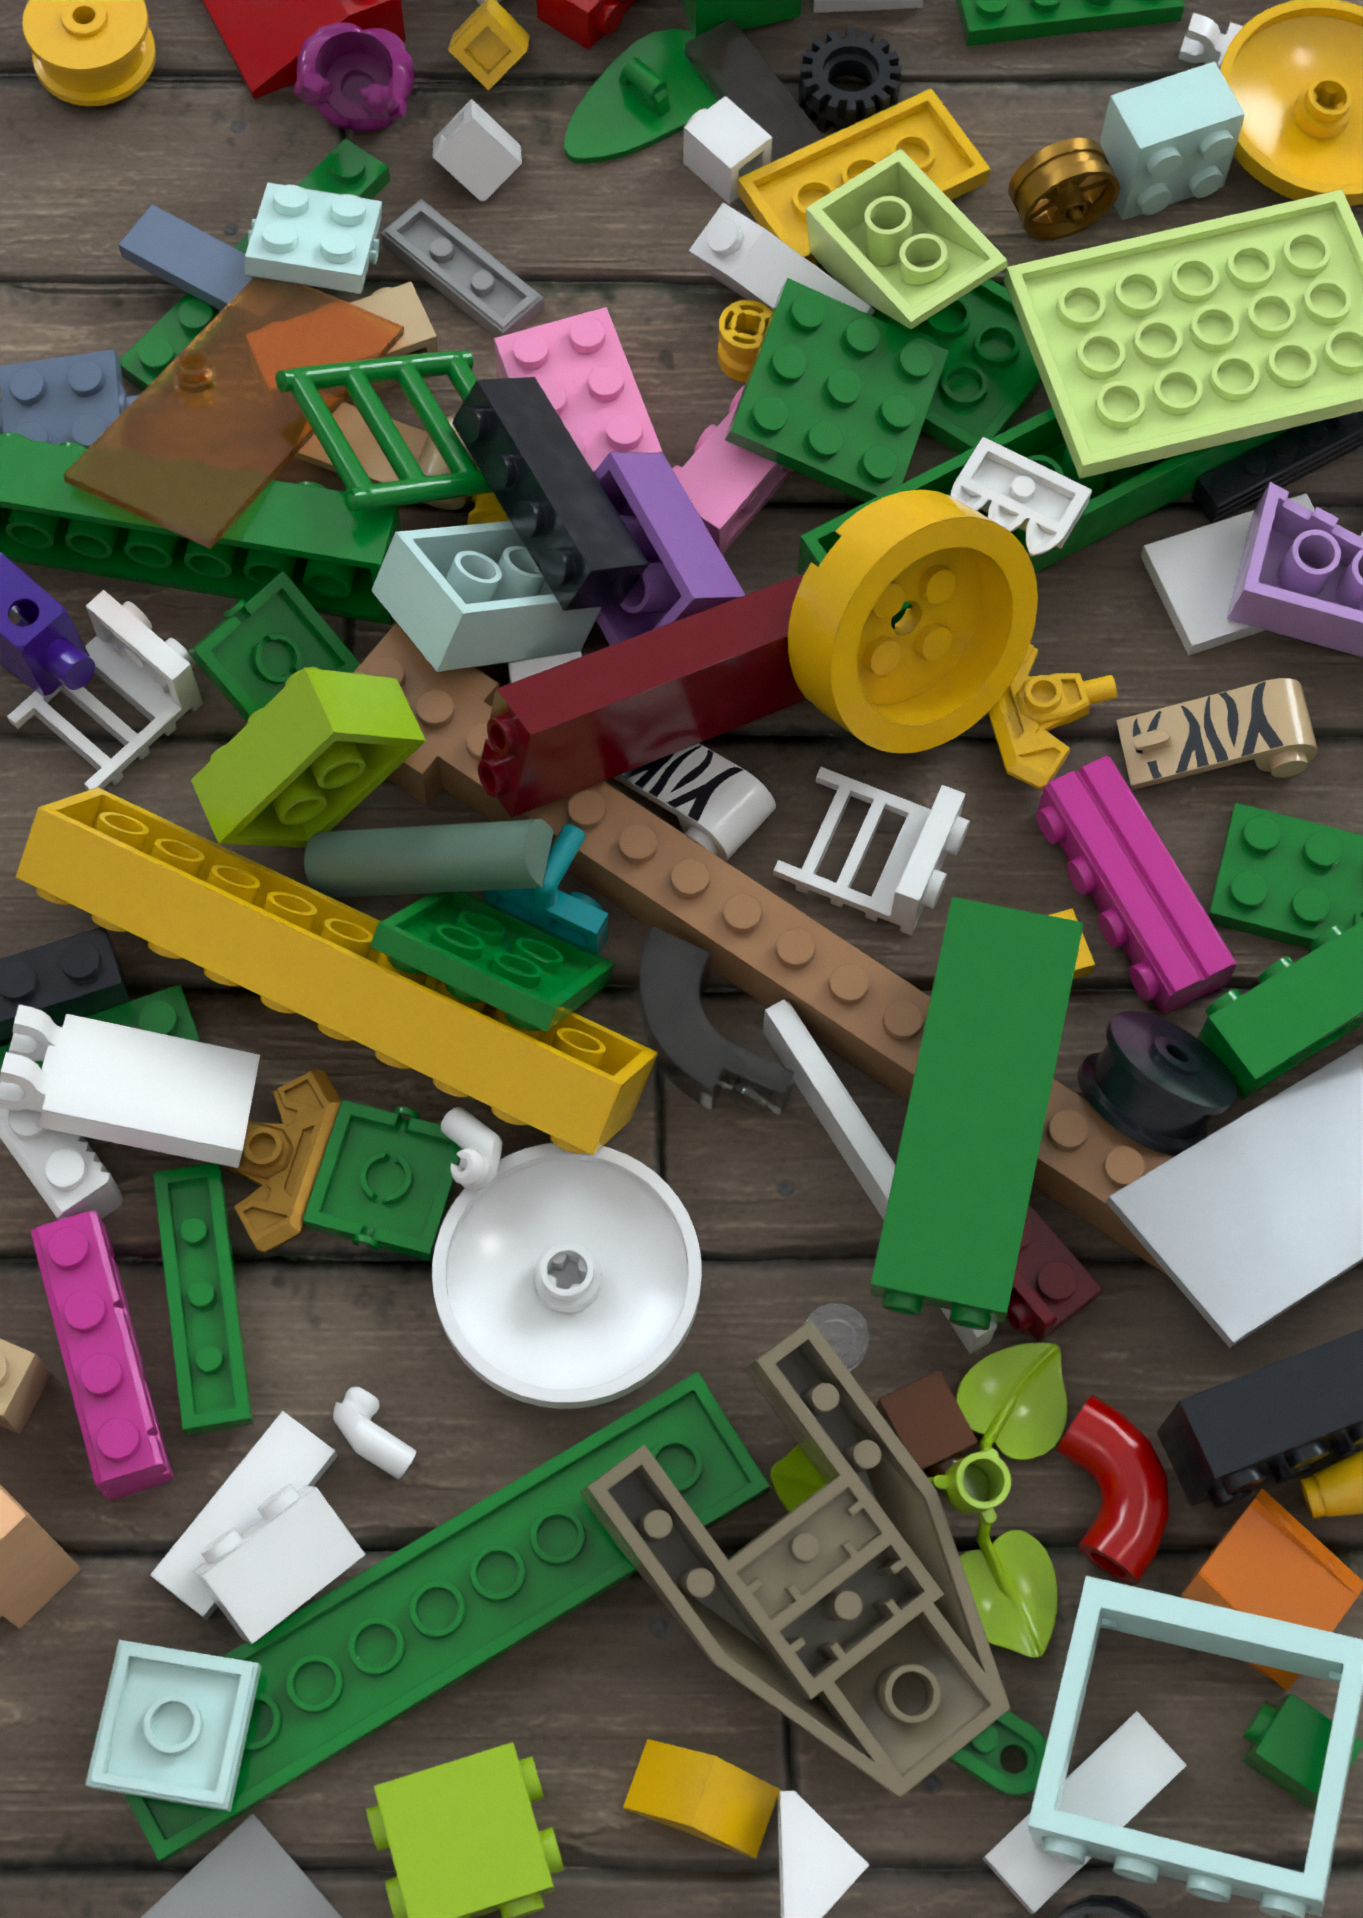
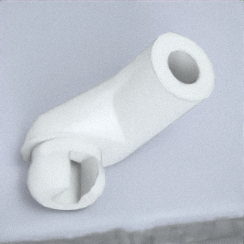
(480, 1150)
(366, 1437)

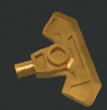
(286, 1159)

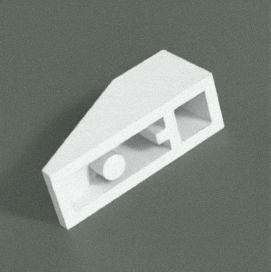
(759, 263)

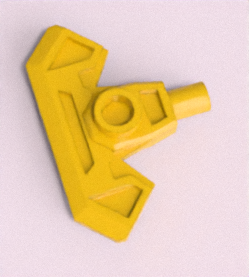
(1032, 709)

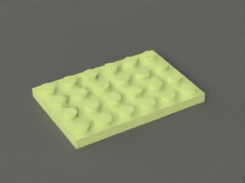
(1198, 332)

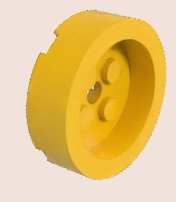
(946, 655)

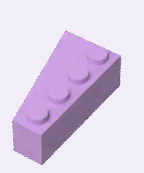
(1300, 575)

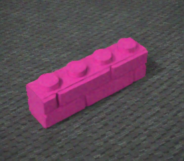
(1134, 885)
(101, 1355)

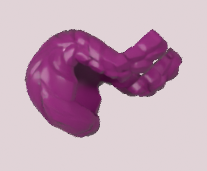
(355, 76)

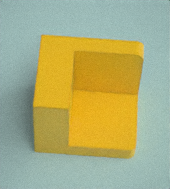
(489, 43)

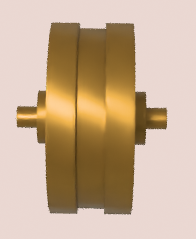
(1063, 188)

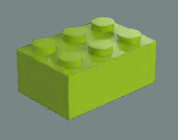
(307, 758)

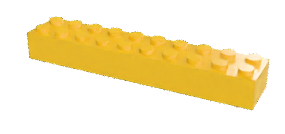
(318, 962)

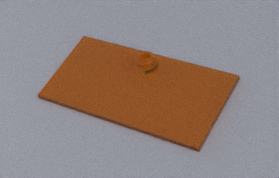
(214, 419)

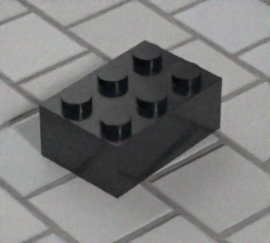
(1268, 1423)

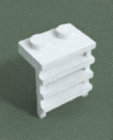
(139, 667)
(914, 865)

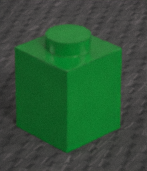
(1291, 1746)

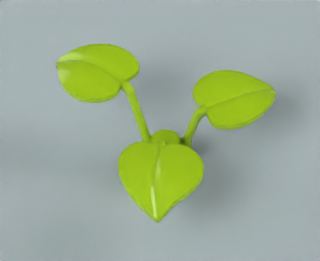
(1022, 1409)

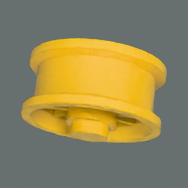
(90, 48)

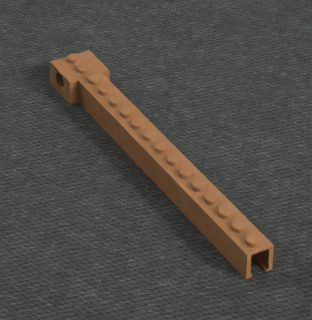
(748, 930)

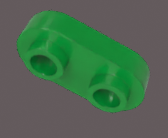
(982, 1756)

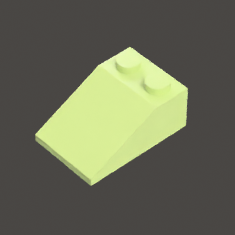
(900, 242)

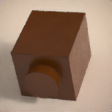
(929, 1423)

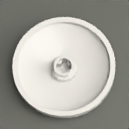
(567, 1276)

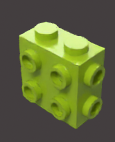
(466, 1838)

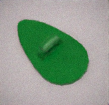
(638, 100)

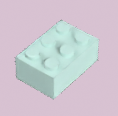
(475, 597)

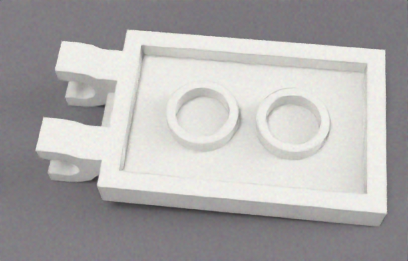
(130, 1086)

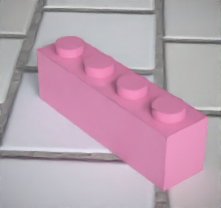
(728, 481)

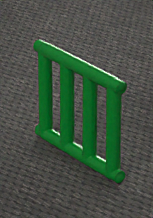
(409, 374)

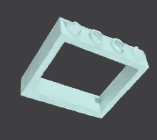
(1228, 1634)

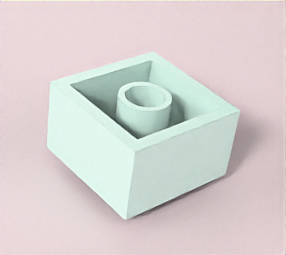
(1171, 139)

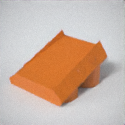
(1275, 1571)

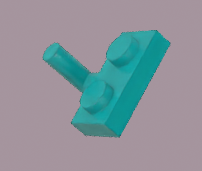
(567, 915)

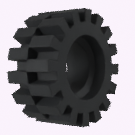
(847, 58)

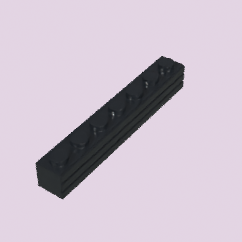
(1276, 461)

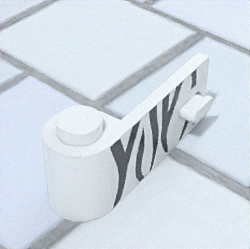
(708, 794)

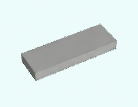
(462, 270)

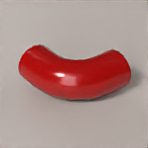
(1131, 1487)

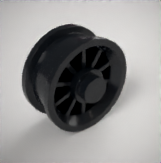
(1156, 1082)

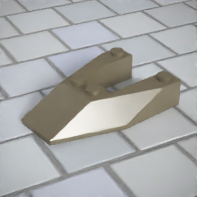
(847, 1603)

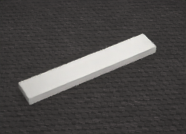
(842, 1122)

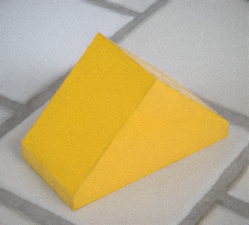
(702, 1797)

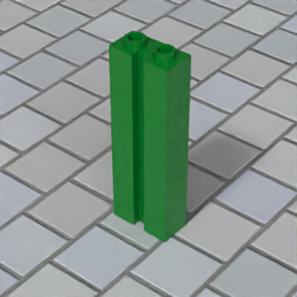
(976, 1113)

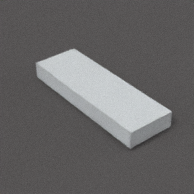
(280, 1457)
(1105, 1788)

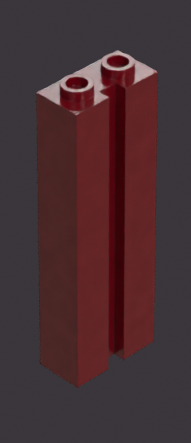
(640, 700)

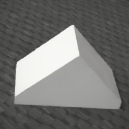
(813, 1860)

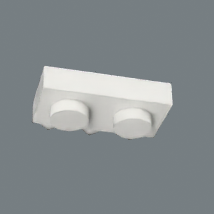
(1021, 495)

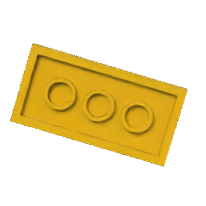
(919, 126)

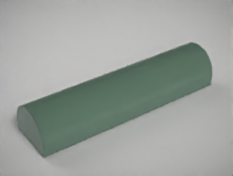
(429, 858)

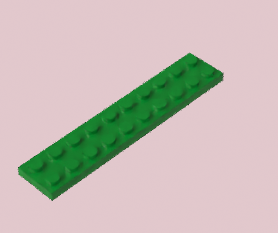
(456, 1602)

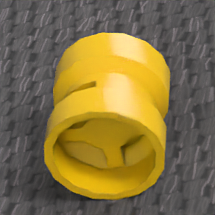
(740, 336)

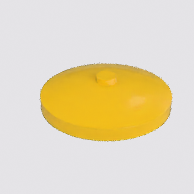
(1301, 97)

